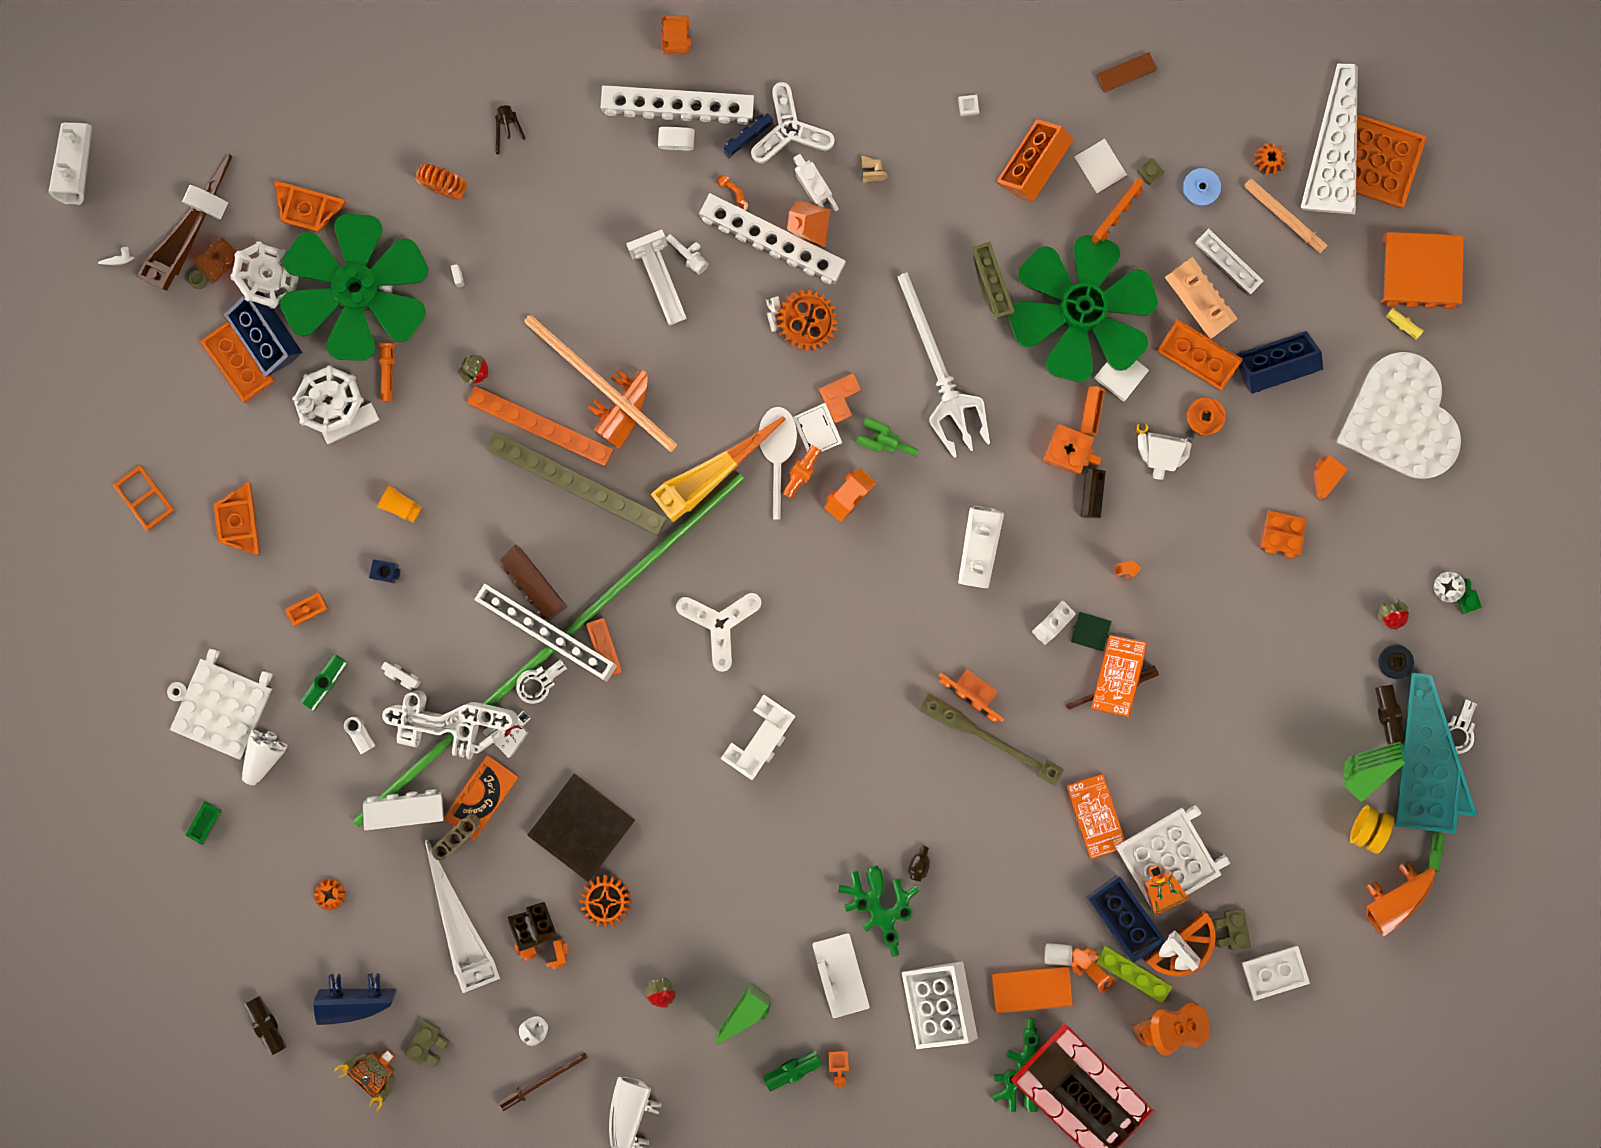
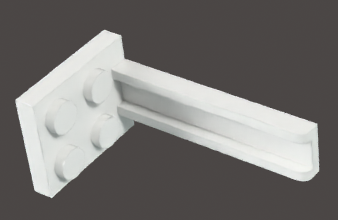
(648, 249)

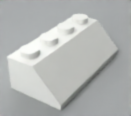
(403, 810)

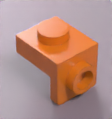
(561, 950)

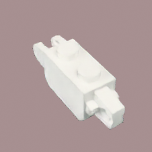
(813, 183)

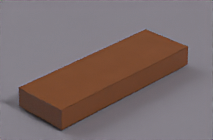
(1126, 72)

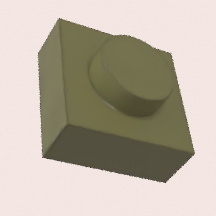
(1150, 171)

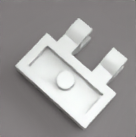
(395, 671)

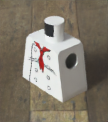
(513, 736)

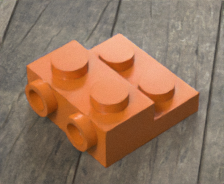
(1283, 534)

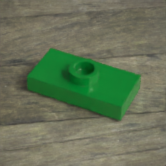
(203, 822)

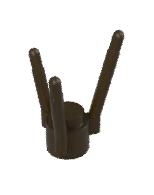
(505, 116)

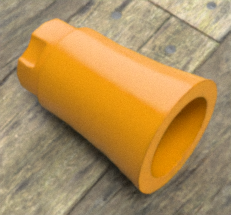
(399, 504)

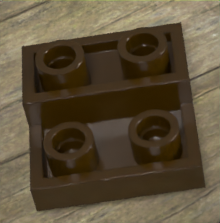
(531, 926)

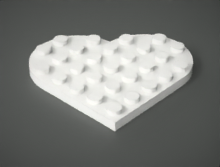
(1400, 419)

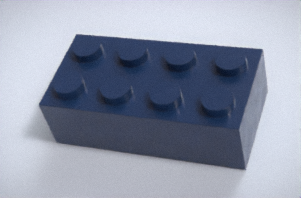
(1125, 918)

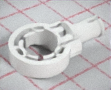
(539, 674)
(1465, 716)

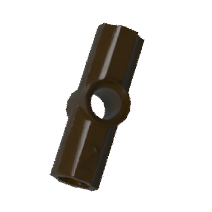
(1390, 714)
(265, 1025)

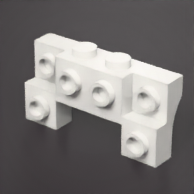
(767, 737)

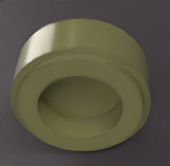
(197, 280)

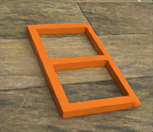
(154, 489)

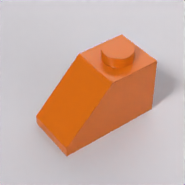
(1327, 475)

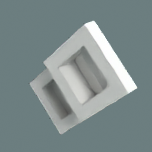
(205, 201)

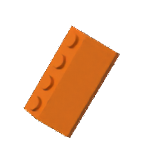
(1035, 159)

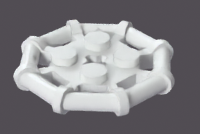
(257, 279)
(338, 403)

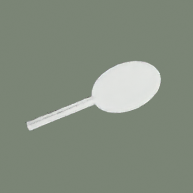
(778, 449)

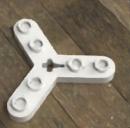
(786, 115)
(720, 637)

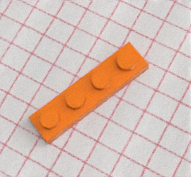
(1113, 218)

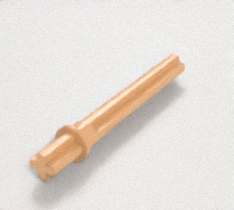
(1288, 218)

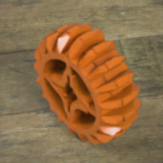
(441, 181)
(588, 901)

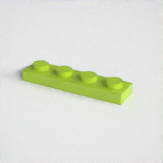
(1133, 974)

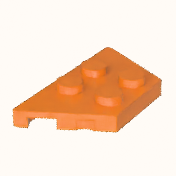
(306, 207)
(237, 520)

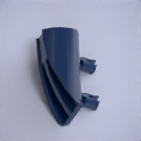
(350, 1005)

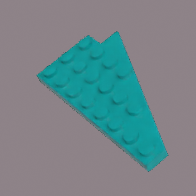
(1432, 778)

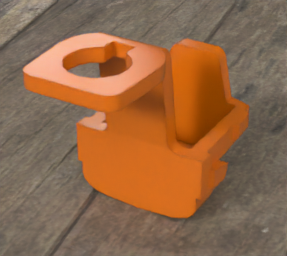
(1085, 962)

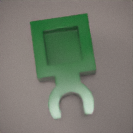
(1470, 600)

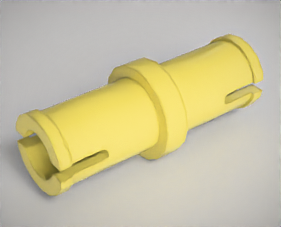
(1404, 323)

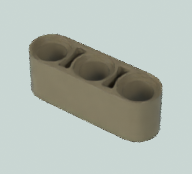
(450, 843)

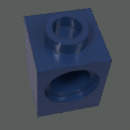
(376, 571)

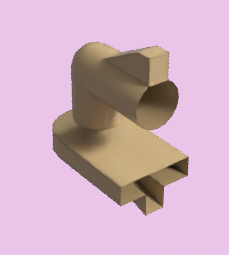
(877, 175)

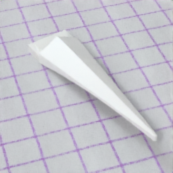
(468, 953)

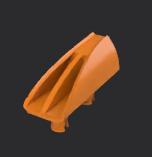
(614, 422)
(1395, 907)

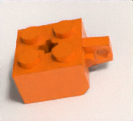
(1075, 460)

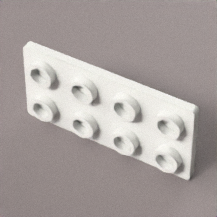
(840, 975)

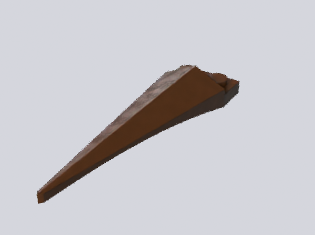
(171, 254)

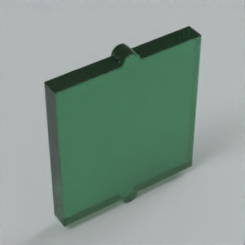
(1091, 631)

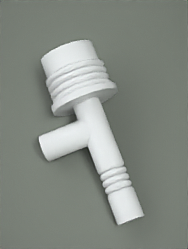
(694, 259)

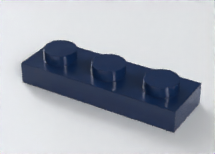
(747, 134)

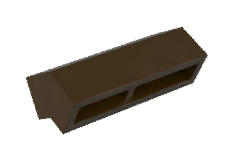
(1093, 493)

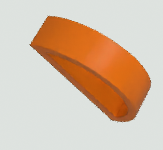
(1186, 934)

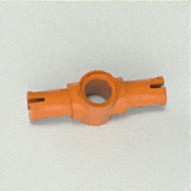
(801, 472)

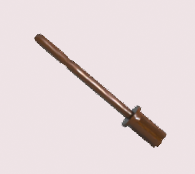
(1145, 675)
(519, 1095)

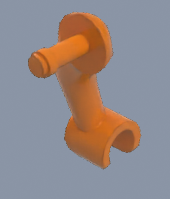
(741, 202)

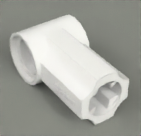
(360, 736)

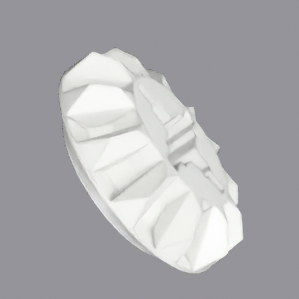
(1458, 584)

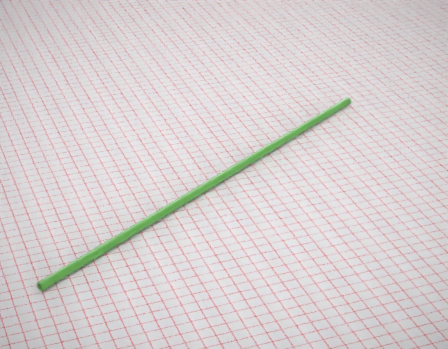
(570, 630)

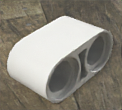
(676, 138)

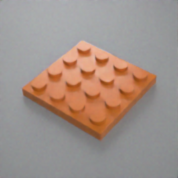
(1386, 161)

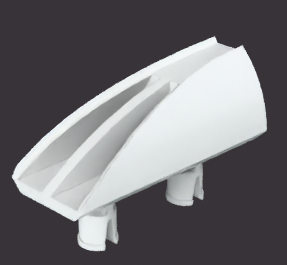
(71, 163)
(980, 546)
(626, 1112)

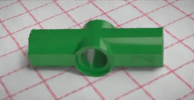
(316, 692)
(792, 1070)

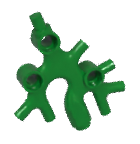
(879, 916)
(1021, 1059)

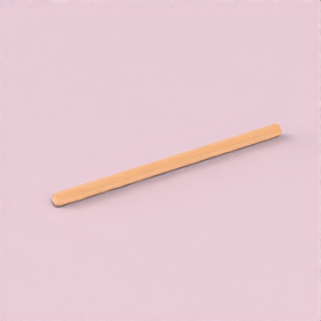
(600, 383)

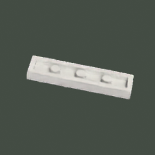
(1228, 262)

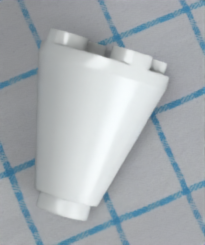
(261, 755)

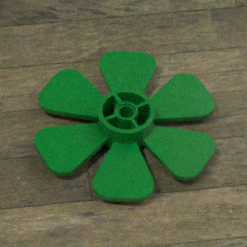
(351, 334)
(1072, 354)

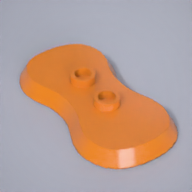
(1179, 1028)

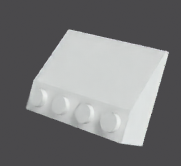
(940, 1005)

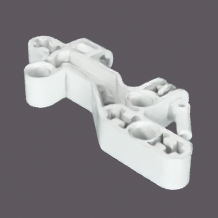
(417, 720)

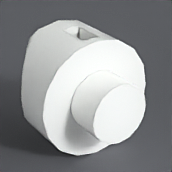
(531, 1032)

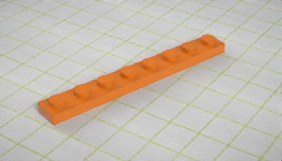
(540, 426)

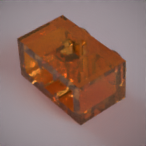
(215, 269)

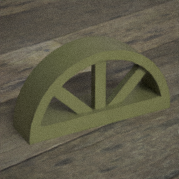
(991, 281)

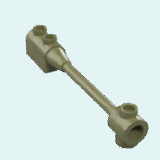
(955, 719)

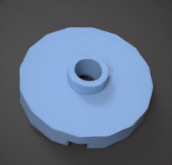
(1196, 195)

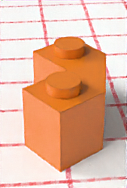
(850, 494)

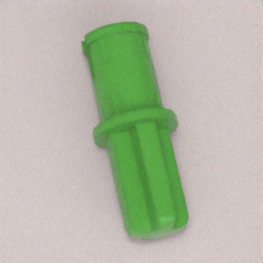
(1436, 851)

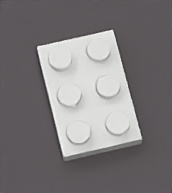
(1275, 973)

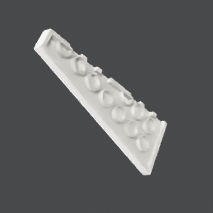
(1333, 168)

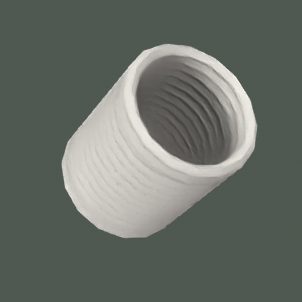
(1058, 954)

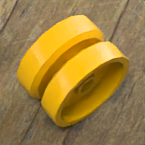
(1372, 829)

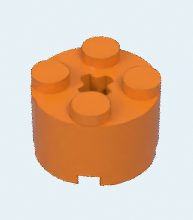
(674, 35)

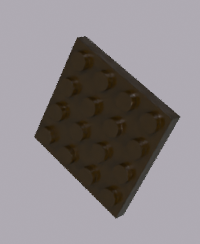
(581, 827)

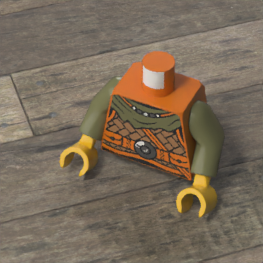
(371, 1073)

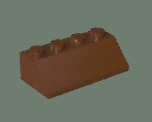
(533, 583)

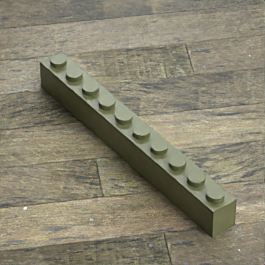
(577, 484)

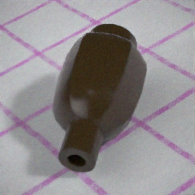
(919, 865)

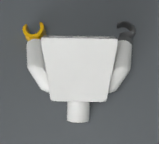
(1163, 451)

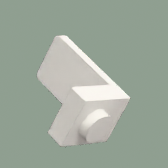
(1053, 623)

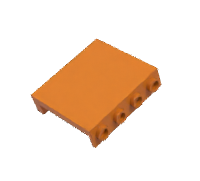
(1423, 270)

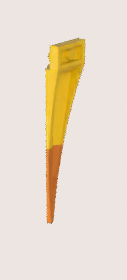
(689, 488)

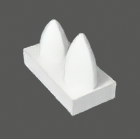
(1176, 945)

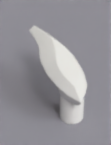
(118, 260)

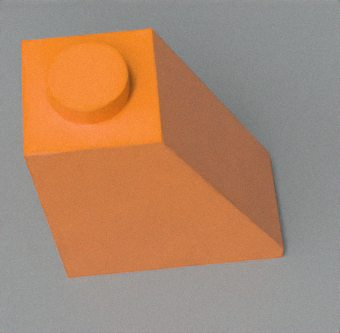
(809, 222)

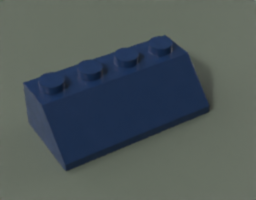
(263, 335)
(1280, 362)

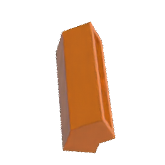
(1092, 410)
(1127, 569)

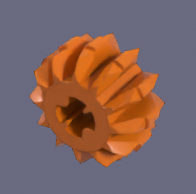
(1277, 161)

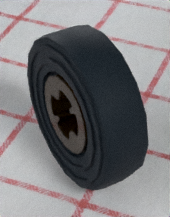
(1396, 672)

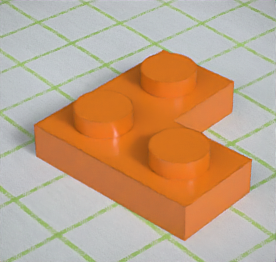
(835, 394)

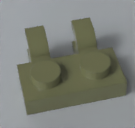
(1237, 930)
(422, 1043)

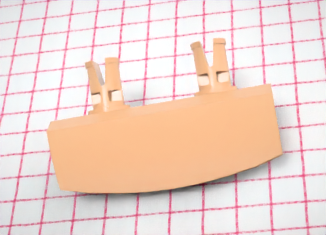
(1200, 298)

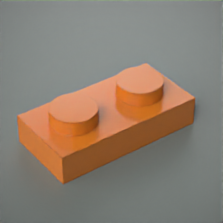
(306, 609)

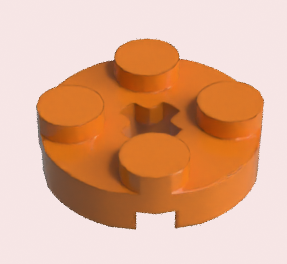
(1216, 419)

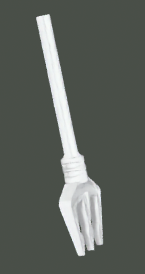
(952, 401)

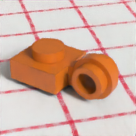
(838, 1062)

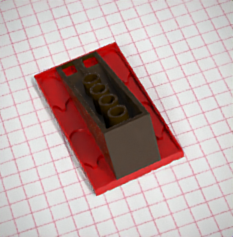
(1081, 1092)

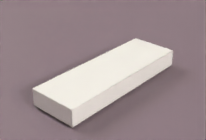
(364, 417)

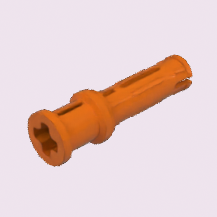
(387, 362)

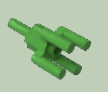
(883, 439)

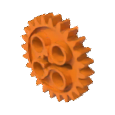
(822, 326)

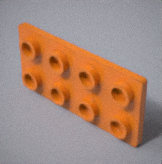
(975, 690)

